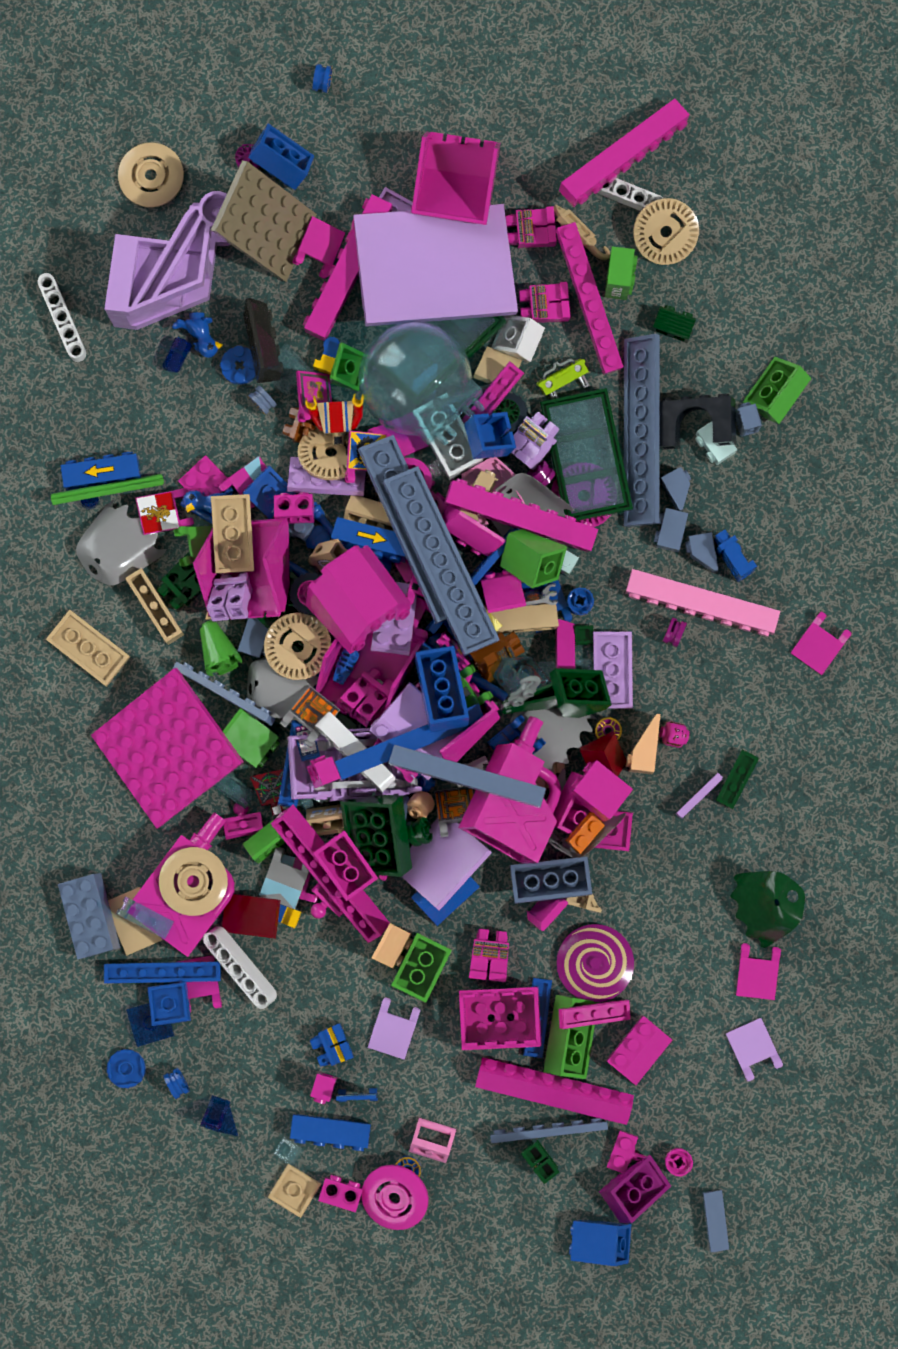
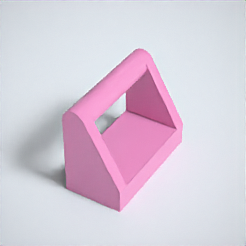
(428, 1148)

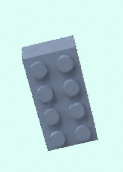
(89, 916)

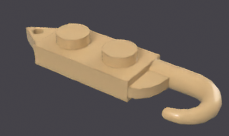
(587, 236)

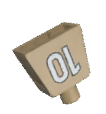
(325, 553)

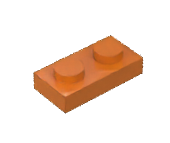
(585, 832)

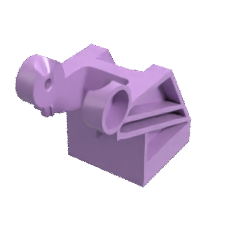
(162, 276)

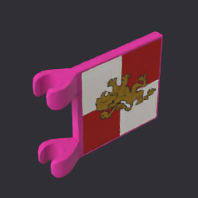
(160, 513)

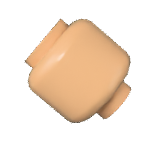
(420, 805)

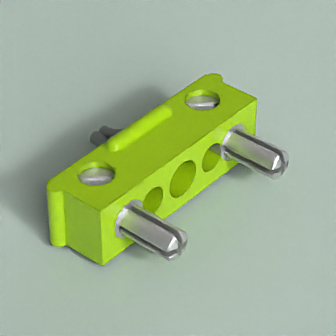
(563, 376)

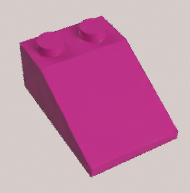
(502, 591)

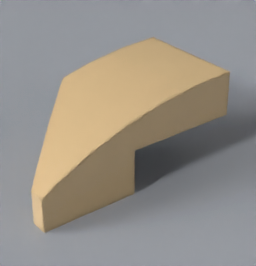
(586, 902)

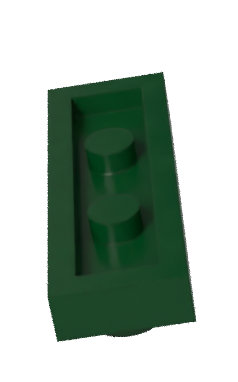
(737, 779)

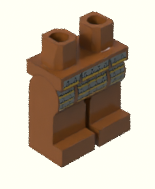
(489, 657)

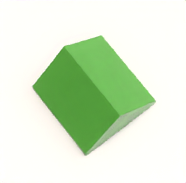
(346, 367)
(263, 843)

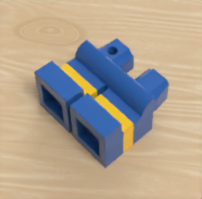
(333, 1054)

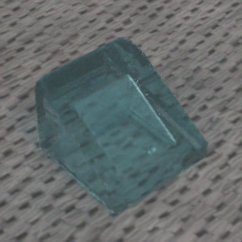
(288, 1151)

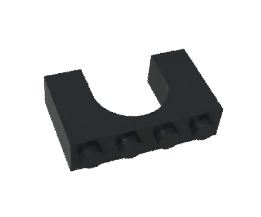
(721, 409)

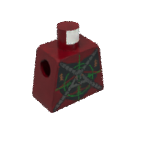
(268, 789)

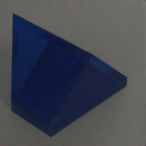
(219, 1117)

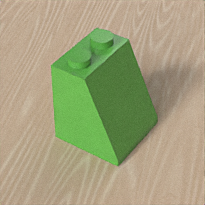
(532, 558)
(251, 738)

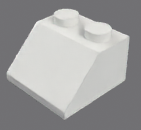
(518, 337)

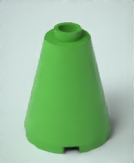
(217, 650)

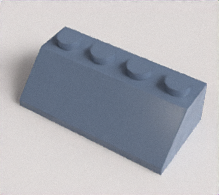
(551, 880)

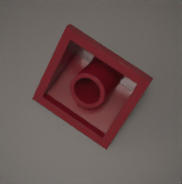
(606, 751)

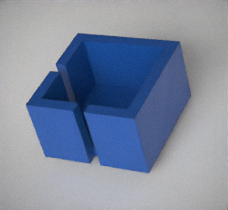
(485, 434)

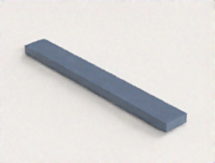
(467, 776)

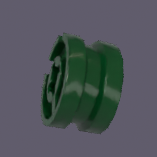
(419, 831)

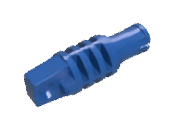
(345, 666)

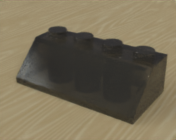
(261, 341)

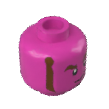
(674, 734)

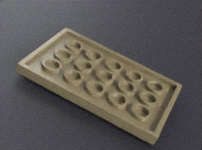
(262, 221)

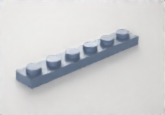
(231, 695)
(539, 1131)

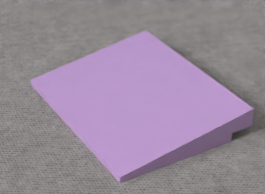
(433, 267)

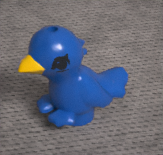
(198, 327)
(196, 500)

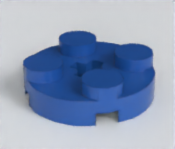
(228, 366)

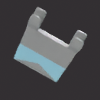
(284, 881)

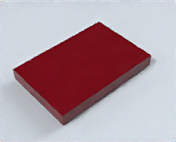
(251, 916)

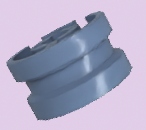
(262, 400)

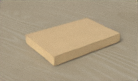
(130, 934)

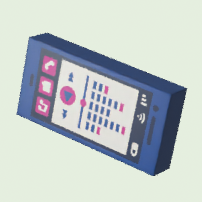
(305, 752)

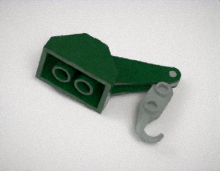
(573, 692)

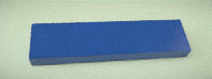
(544, 999)

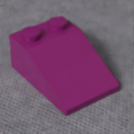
(635, 1190)

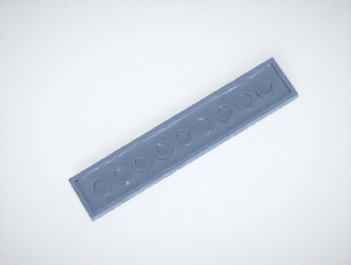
(642, 428)
(382, 461)
(441, 561)

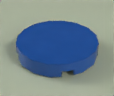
(128, 1063)

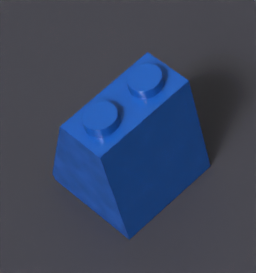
(600, 1242)

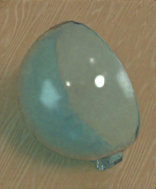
(417, 380)

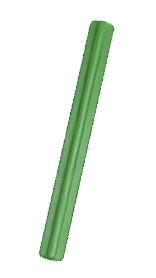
(107, 489)

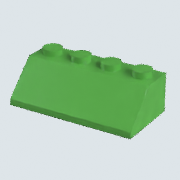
(568, 1048)

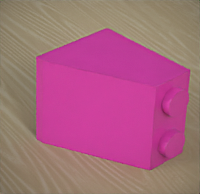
(600, 790)

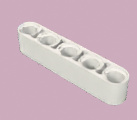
(631, 191)
(58, 309)
(347, 745)
(242, 976)

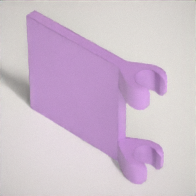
(391, 1032)
(751, 1045)

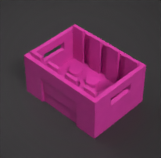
(482, 1034)

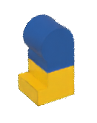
(327, 360)
(289, 916)

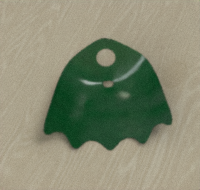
(757, 908)

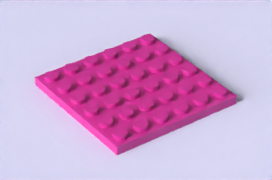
(167, 748)

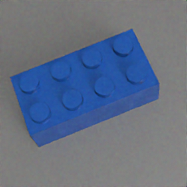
(441, 689)

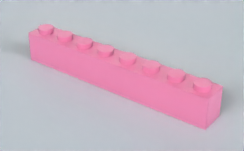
(702, 602)

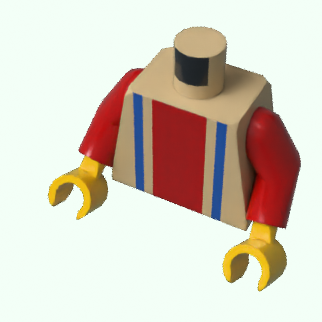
(336, 417)

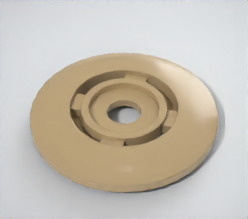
(167, 181)
(681, 240)
(324, 466)
(282, 656)
(198, 899)

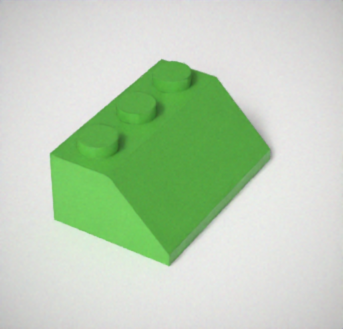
(778, 389)

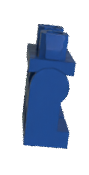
(732, 556)

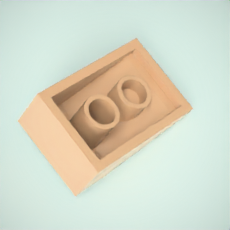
(644, 753)
(392, 946)

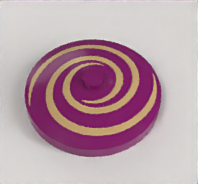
(595, 963)

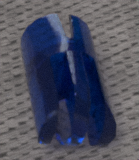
(176, 355)

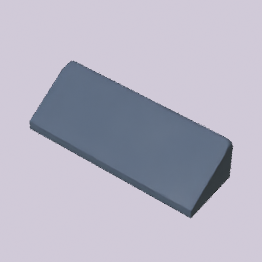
(715, 1221)

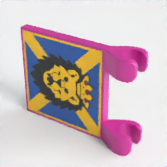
(354, 460)

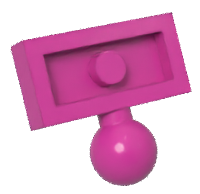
(242, 824)
(319, 909)

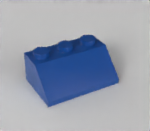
(281, 157)
(454, 902)

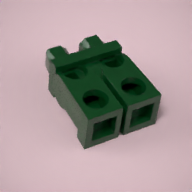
(183, 583)
(541, 1161)

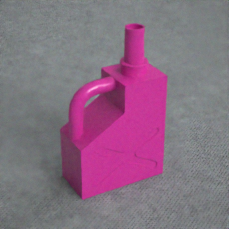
(509, 825)
(186, 930)

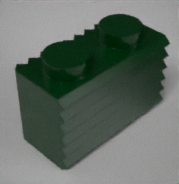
(674, 324)

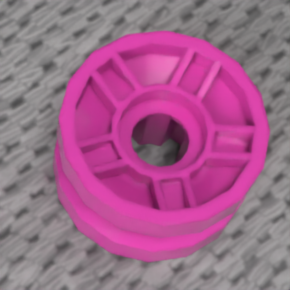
(684, 1168)

